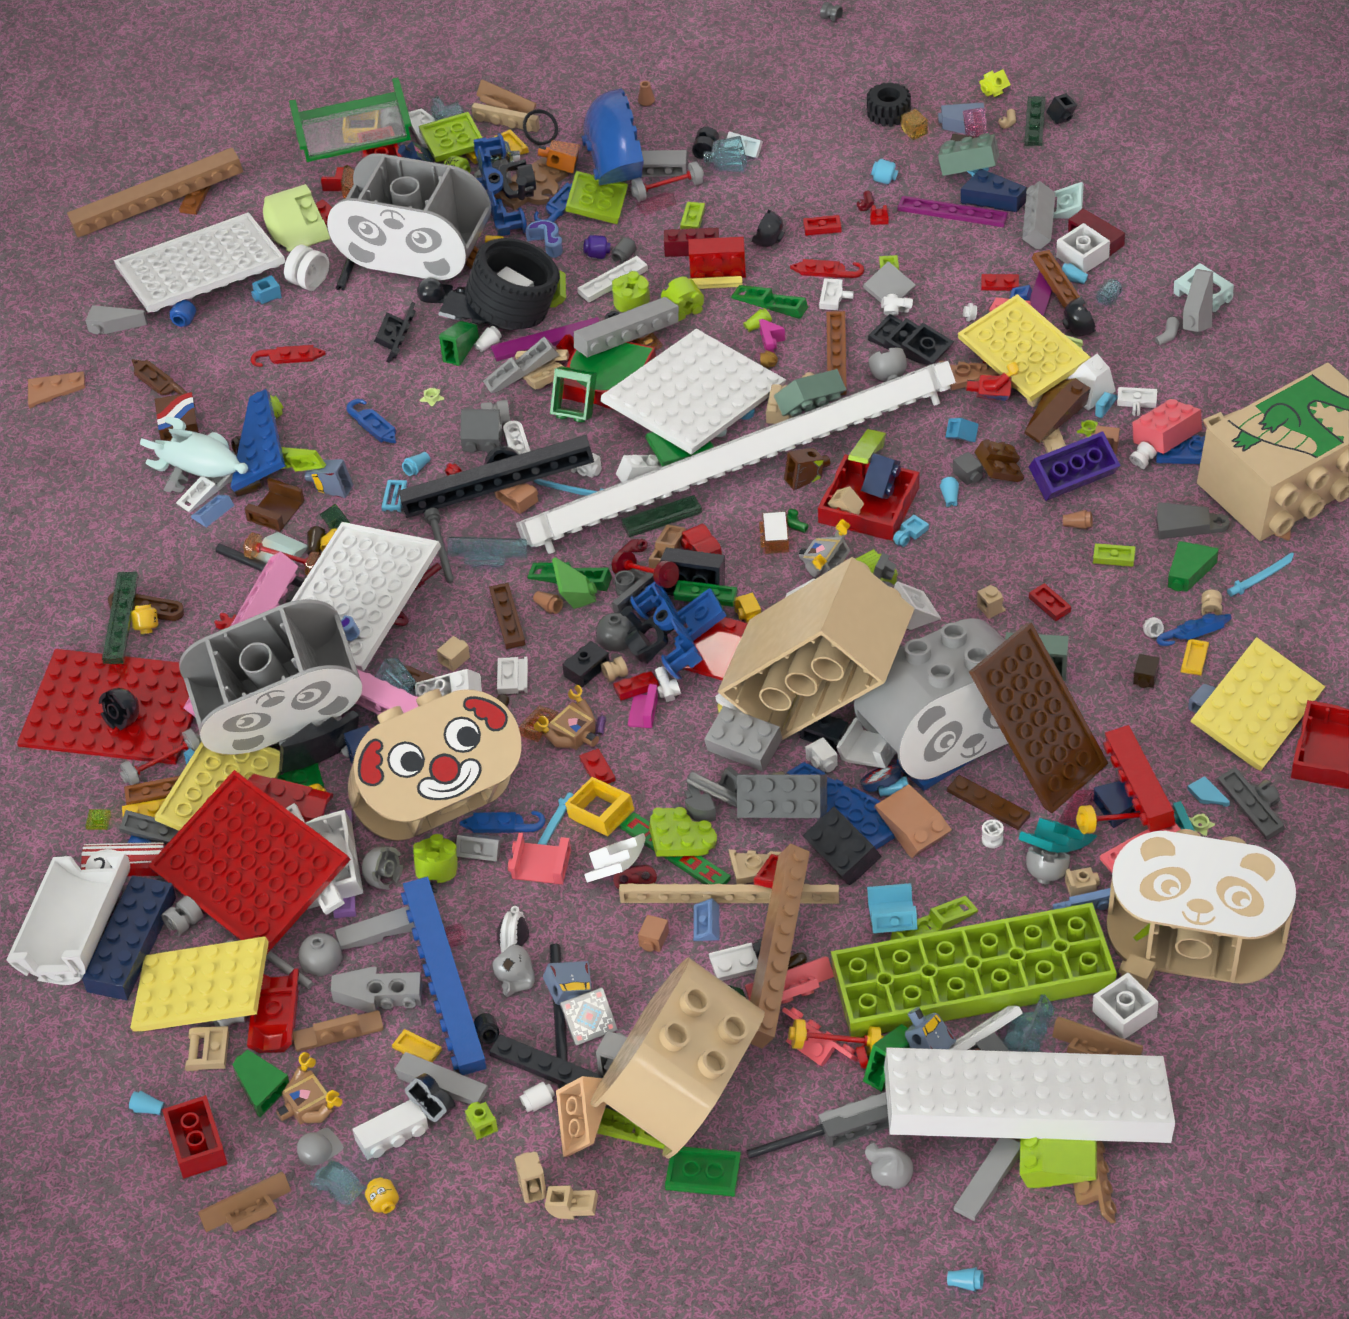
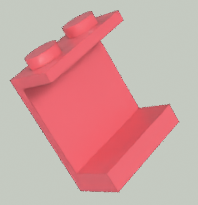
(539, 861)

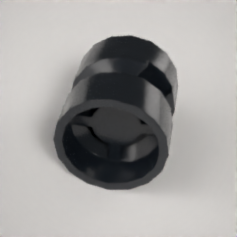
(704, 141)

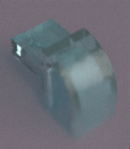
(440, 111)
(338, 1182)

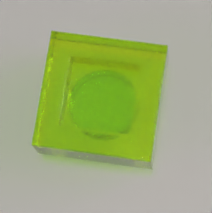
(98, 819)

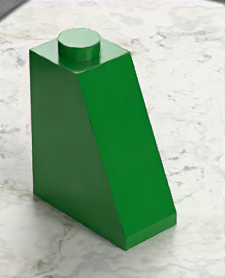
(457, 342)
(1190, 565)
(874, 1072)
(259, 1081)

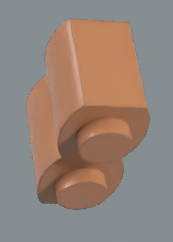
(518, 497)

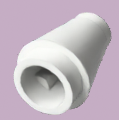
(489, 337)

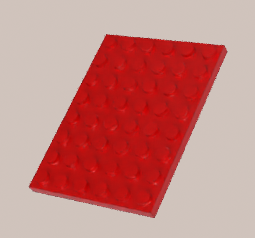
(70, 718)
(249, 862)

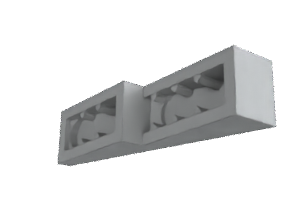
(513, 370)
(374, 929)
(456, 1085)
(988, 1177)

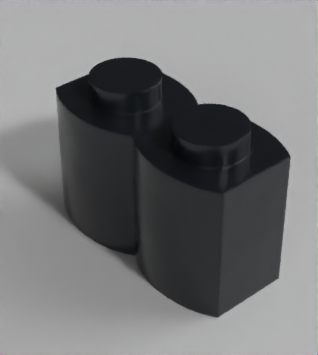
(432, 1100)

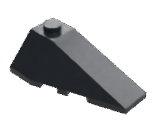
(458, 308)

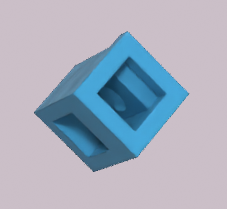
(266, 290)

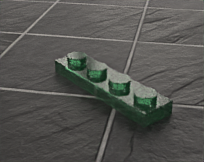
(1034, 121)
(661, 516)

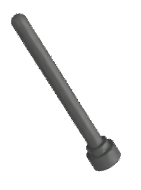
(433, 518)

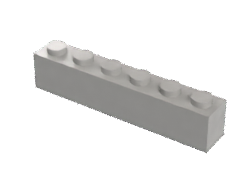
(626, 326)

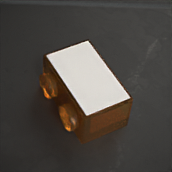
(775, 532)

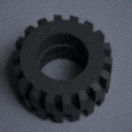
(888, 103)

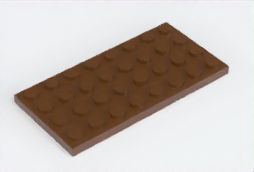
(1038, 717)

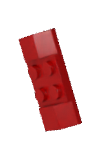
(310, 801)
(276, 1014)

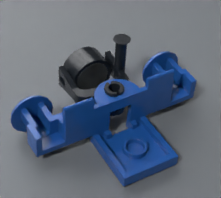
(495, 182)
(698, 614)

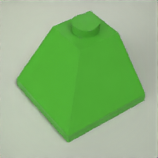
(573, 585)

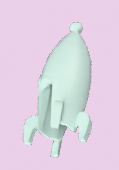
(194, 452)

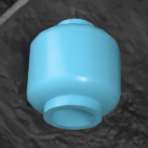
(884, 171)

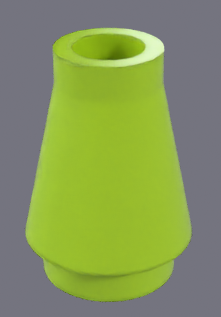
(753, 322)

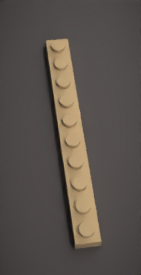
(719, 892)

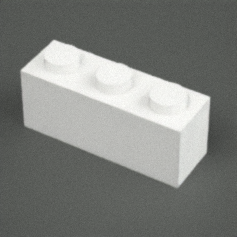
(390, 1129)

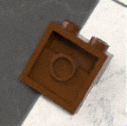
(999, 460)

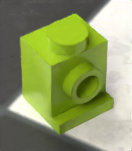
(481, 1119)

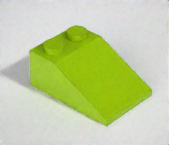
(1057, 1161)

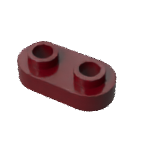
(635, 875)

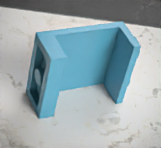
(891, 908)

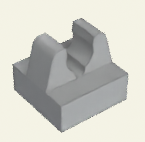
(174, 481)

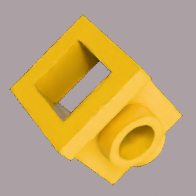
(746, 607)

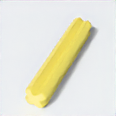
(718, 282)

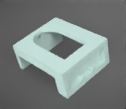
(1183, 284)

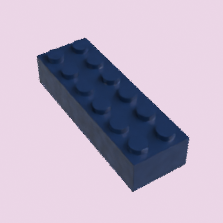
(128, 938)

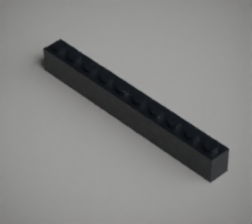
(496, 476)

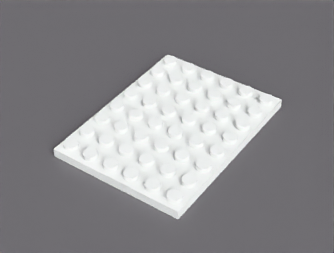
(199, 262)
(692, 391)
(369, 578)

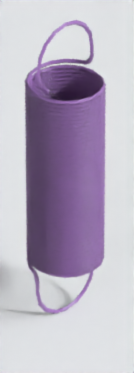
(600, 724)

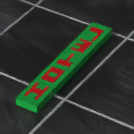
(693, 865)

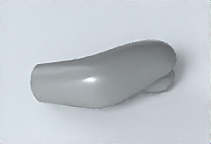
(1170, 333)

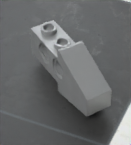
(368, 990)

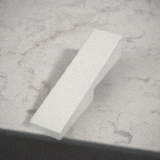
(203, 490)

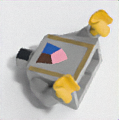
(826, 552)

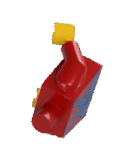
(994, 386)

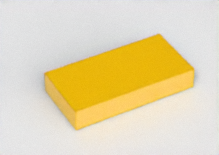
(1194, 657)
(416, 1046)

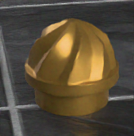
(768, 359)

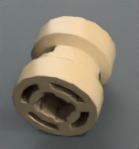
(1211, 602)
(613, 669)

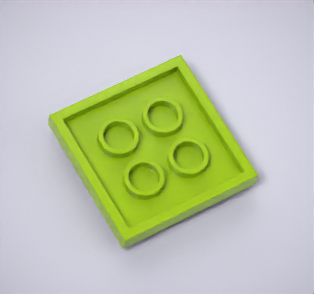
(450, 136)
(596, 200)

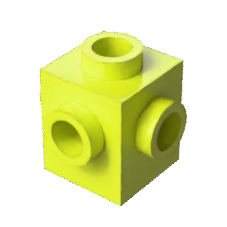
(994, 83)

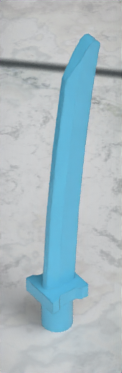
(585, 492)
(1240, 587)
(555, 820)

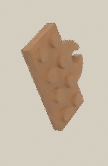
(546, 183)

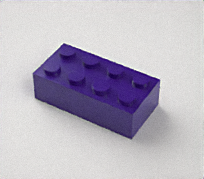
(1074, 466)

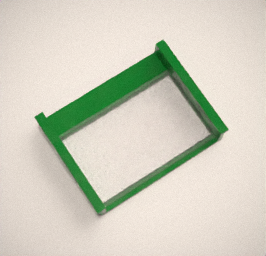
(352, 125)

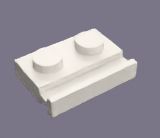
(512, 675)
(734, 962)

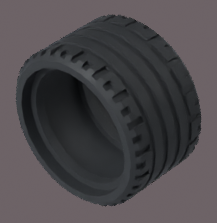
(506, 302)

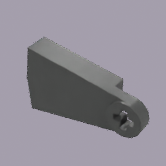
(1187, 520)

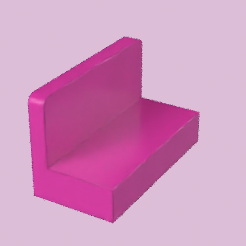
(644, 708)

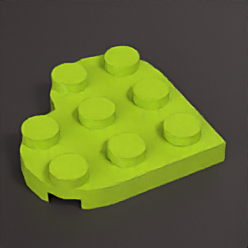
(677, 835)

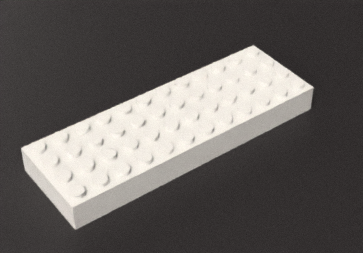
(1028, 1095)

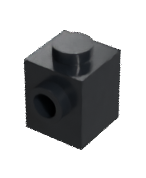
(1061, 108)

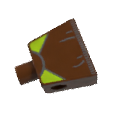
(804, 467)

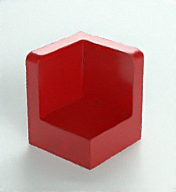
(333, 183)

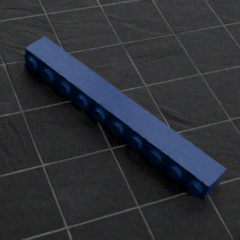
(444, 977)

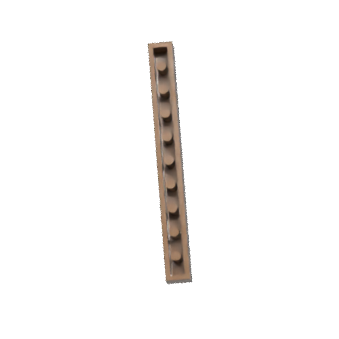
(155, 192)
(778, 939)

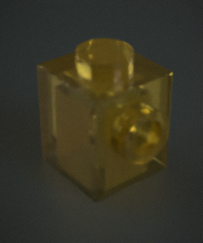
(914, 124)

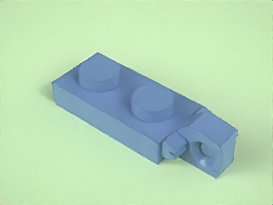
(1099, 899)

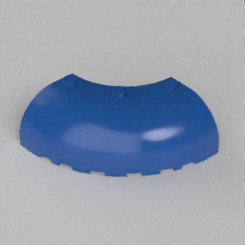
(612, 139)

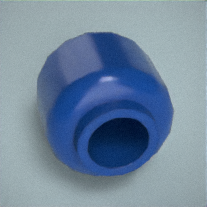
(182, 313)

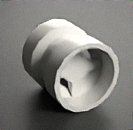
(1142, 455)
(992, 833)

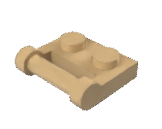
(214, 1048)

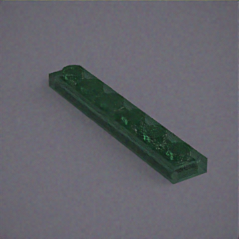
(120, 618)

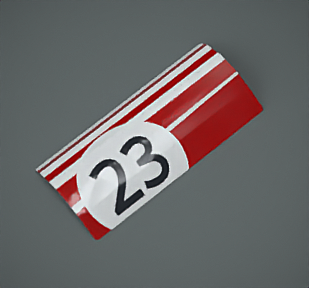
(139, 856)

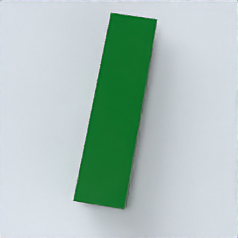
(764, 298)
(600, 576)

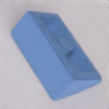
(213, 510)
(706, 921)

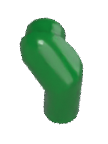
(794, 523)

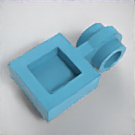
(911, 527)

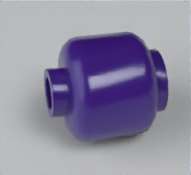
(596, 247)

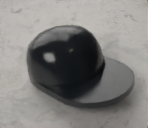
(432, 291)

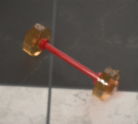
(253, 546)

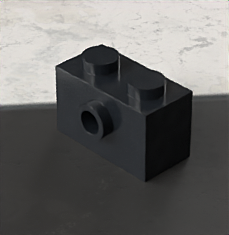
(585, 664)
(828, 727)

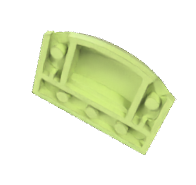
(294, 218)

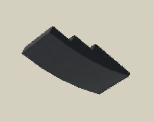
(918, 342)
(316, 743)

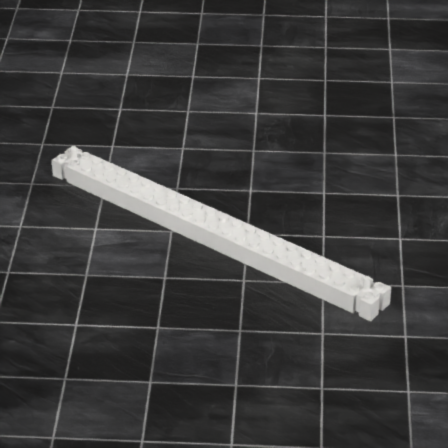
(731, 455)

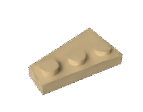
(747, 864)

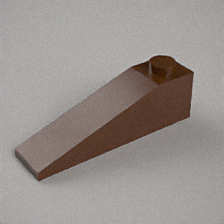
(1056, 408)

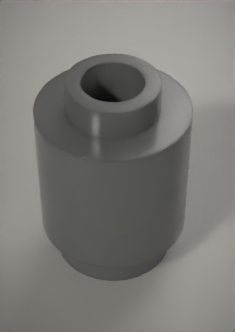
(623, 250)

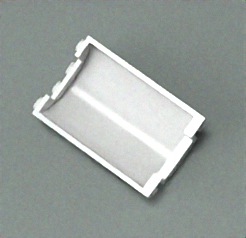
(67, 919)

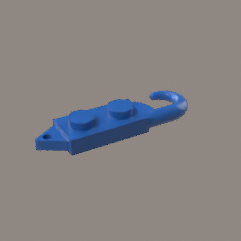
(557, 204)
(372, 422)
(1194, 628)
(501, 822)

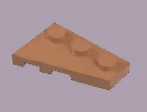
(50, 387)

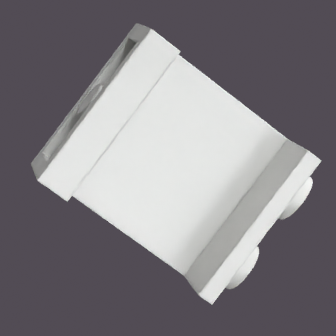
(864, 747)

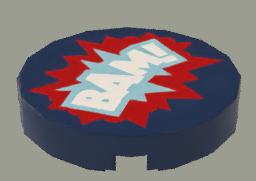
(881, 776)

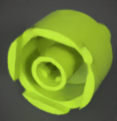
(630, 291)
(685, 295)
(435, 858)

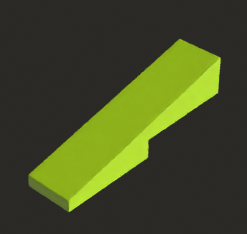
(868, 444)
(302, 459)
(940, 918)
(618, 1126)

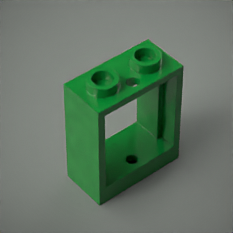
(557, 393)

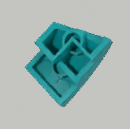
(1056, 837)

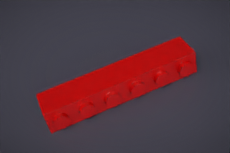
(1139, 779)

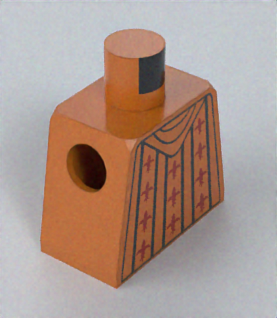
(560, 155)

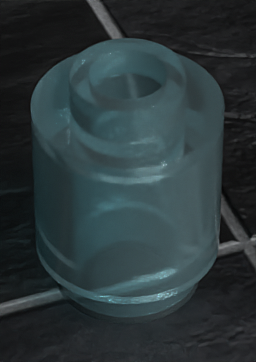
(1109, 292)

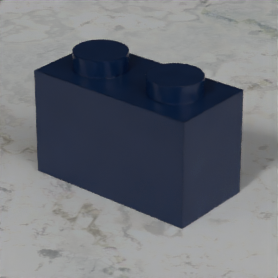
(881, 476)

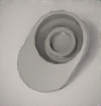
(318, 1147)

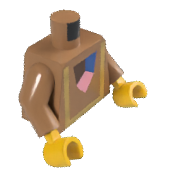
(572, 726)
(306, 1096)

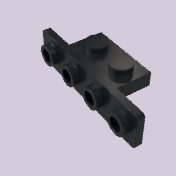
(391, 331)

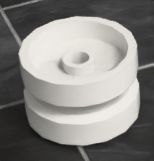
(306, 267)

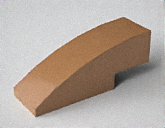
(668, 538)

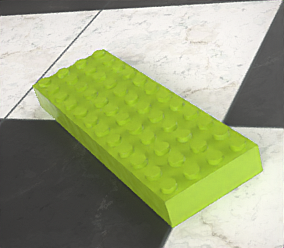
(973, 969)

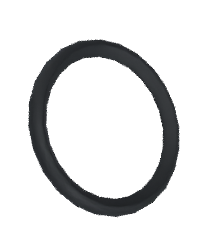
(549, 115)

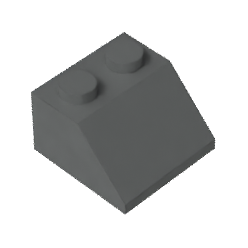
(480, 430)

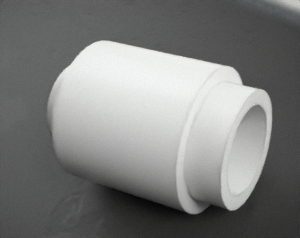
(537, 1097)

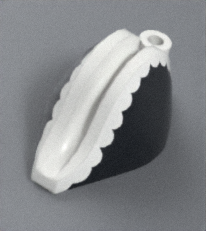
(512, 929)

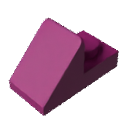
(771, 334)

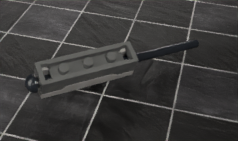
(838, 1125)

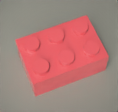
(1167, 425)

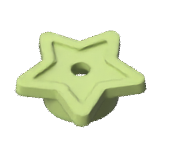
(431, 392)
(1204, 820)

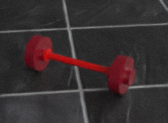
(664, 574)

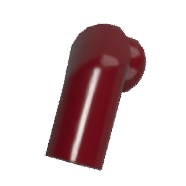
(867, 202)
(635, 545)

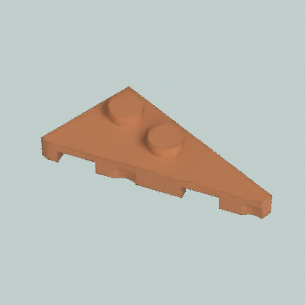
(971, 371)

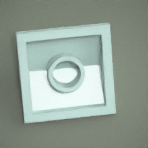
(1069, 201)
(281, 543)

